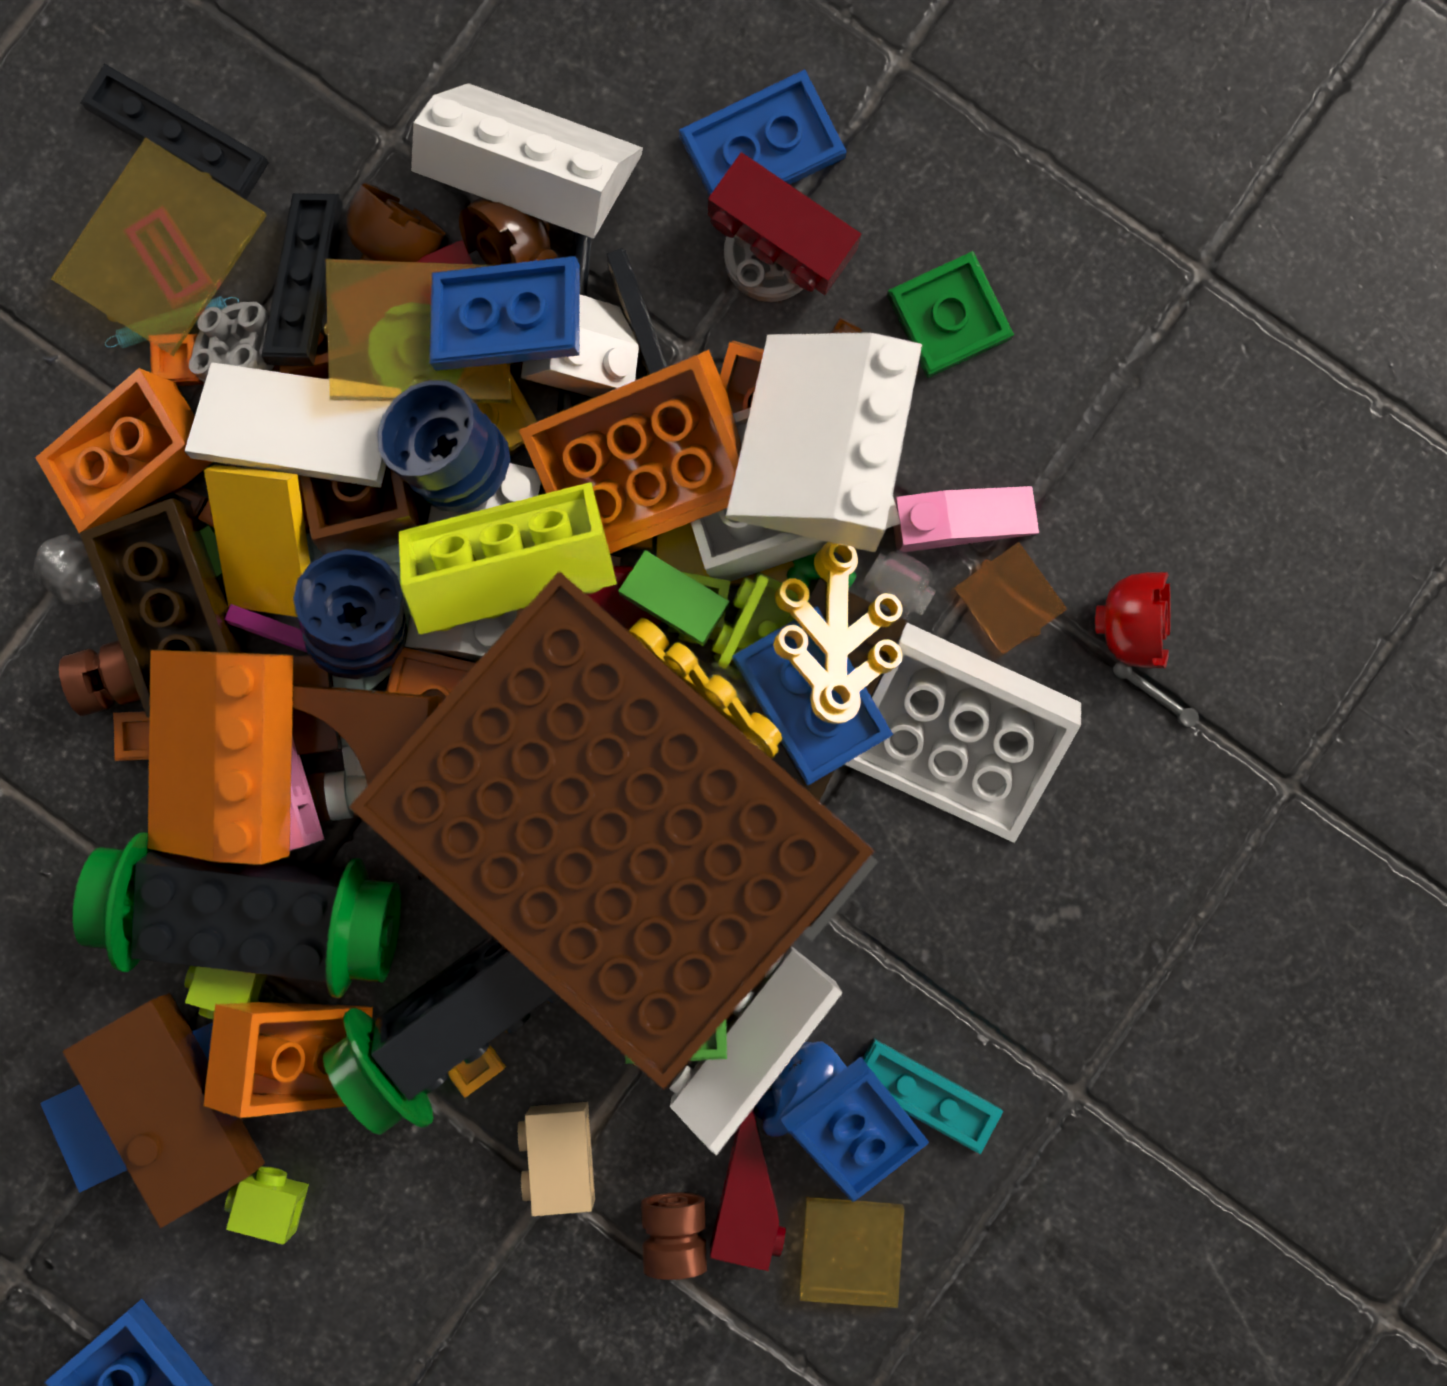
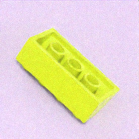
(502, 557)

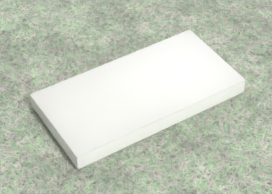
(286, 426)

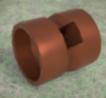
(97, 679)
(674, 1243)

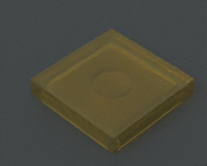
(851, 1252)

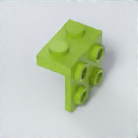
(755, 619)

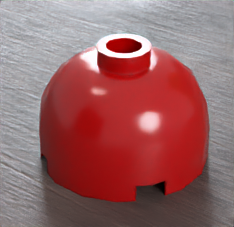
(1137, 619)

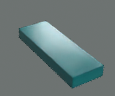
(933, 1097)

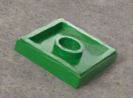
(950, 314)

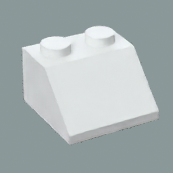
(605, 357)

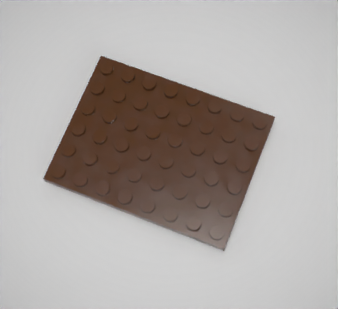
(611, 829)

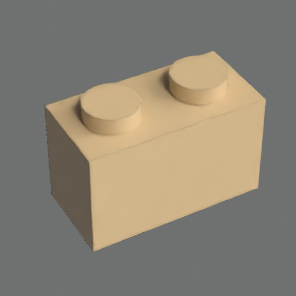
(558, 1159)

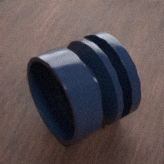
(443, 446)
(345, 590)

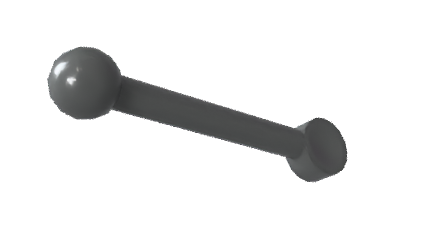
(1186, 717)

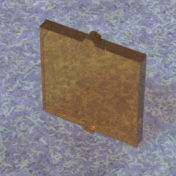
(1010, 598)

